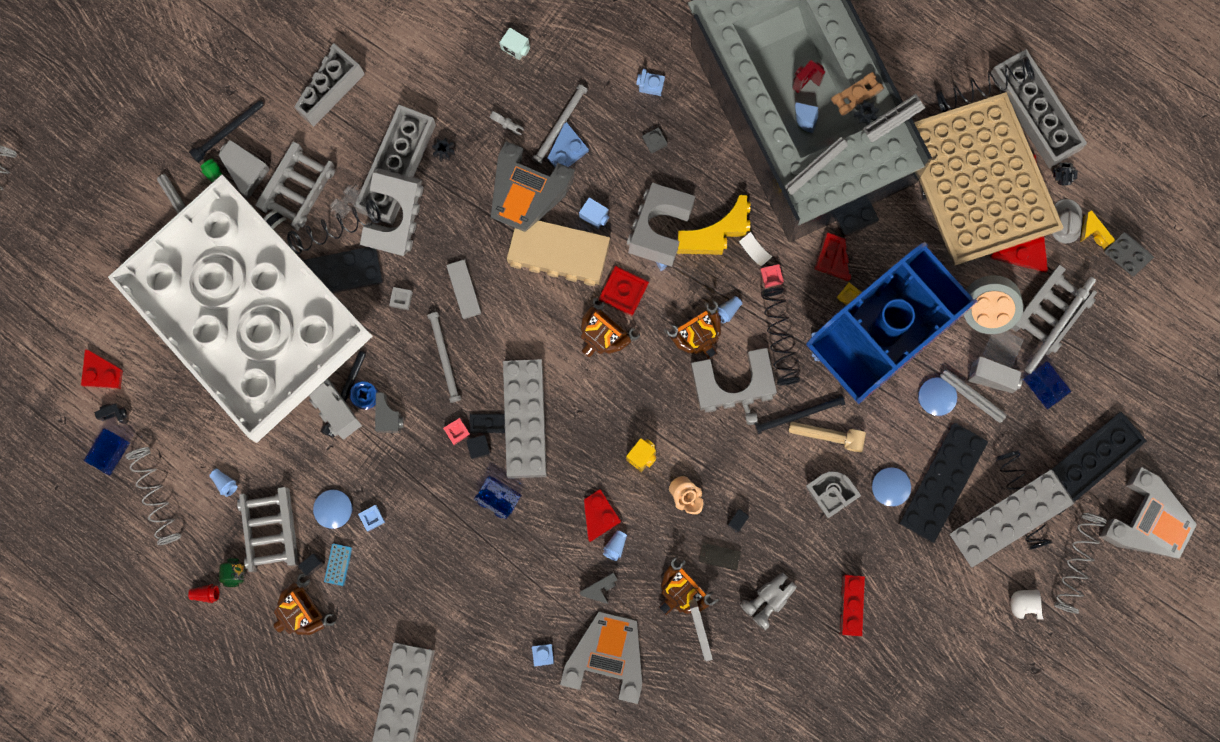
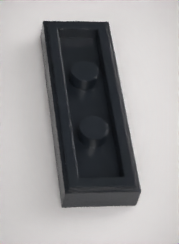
(487, 423)

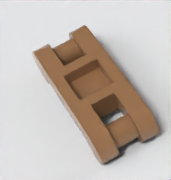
(857, 93)

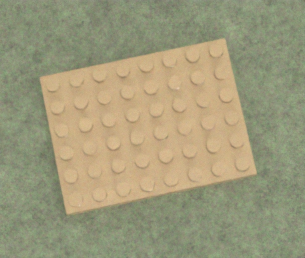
(984, 180)

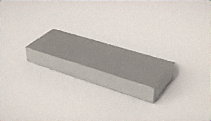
(463, 289)
(700, 630)

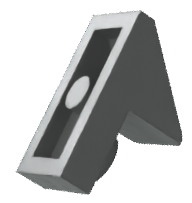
(594, 591)

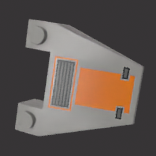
(1159, 524)
(610, 650)

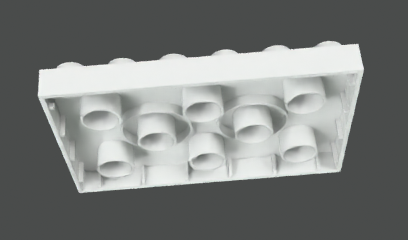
(239, 308)

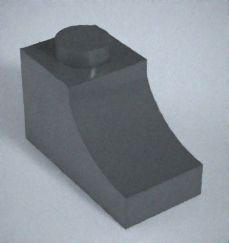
(386, 419)

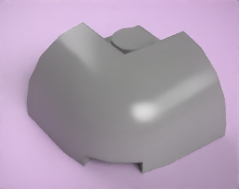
(832, 492)

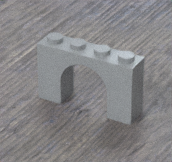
(406, 192)
(645, 241)
(712, 396)

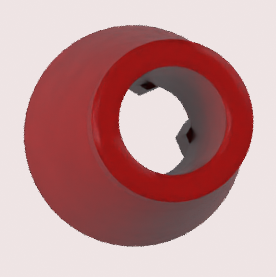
(206, 593)

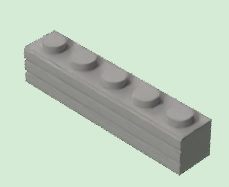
(894, 118)

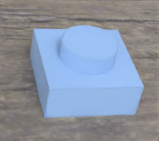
(371, 518)
(543, 655)

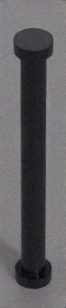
(799, 414)

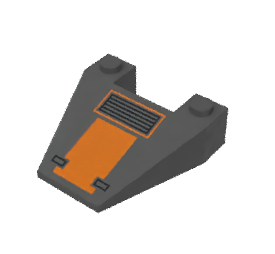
(524, 194)

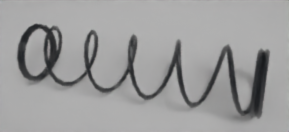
(1026, 64)
(371, 216)
(765, 293)
(1007, 455)

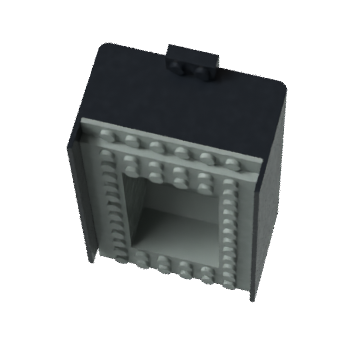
(751, 62)

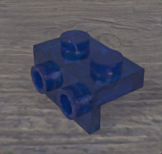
(1047, 385)
(106, 451)
(497, 497)

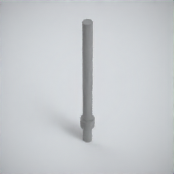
(1081, 295)

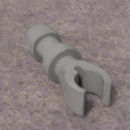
(506, 122)

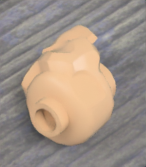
(686, 495)

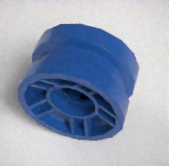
(356, 392)

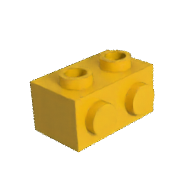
(642, 455)

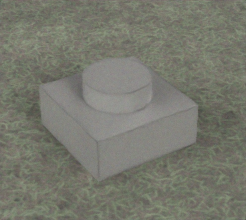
(400, 298)

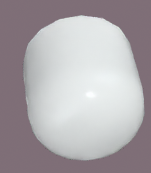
(1026, 602)

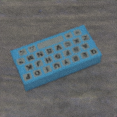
(338, 564)

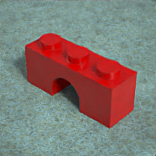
(853, 604)

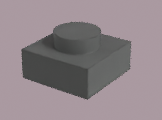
(654, 140)

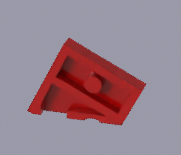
(833, 257)
(100, 373)
(599, 515)

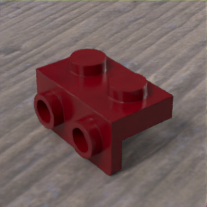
(812, 71)

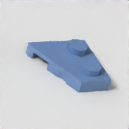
(567, 148)

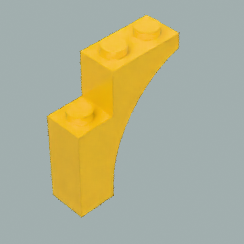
(711, 239)

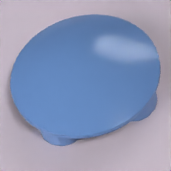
(937, 396)
(891, 487)
(332, 509)

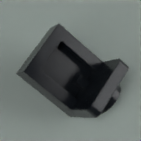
(109, 411)

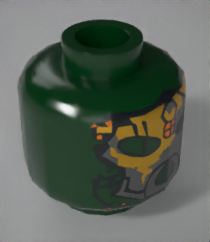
(232, 573)

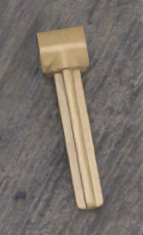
(852, 440)

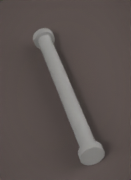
(558, 126)
(444, 357)

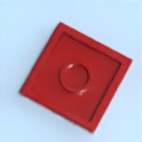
(623, 291)

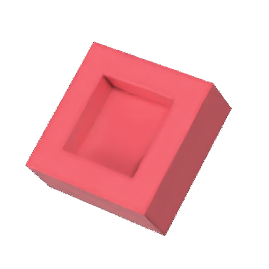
(772, 276)
(456, 431)

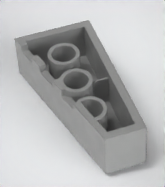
(328, 85)
(334, 410)

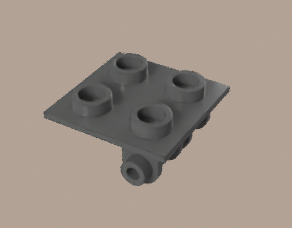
(1129, 254)

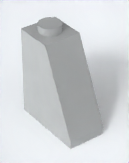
(243, 167)
(995, 375)

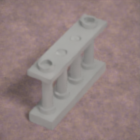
(286, 170)
(1046, 293)
(285, 518)

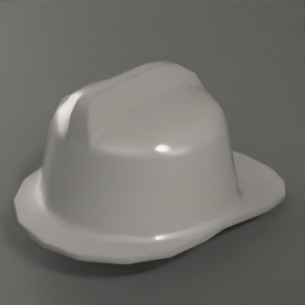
(1071, 219)

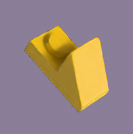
(1093, 226)

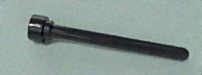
(199, 152)
(347, 387)

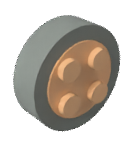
(997, 306)

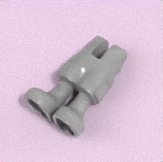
(773, 596)

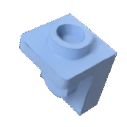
(650, 83)

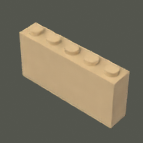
(560, 252)

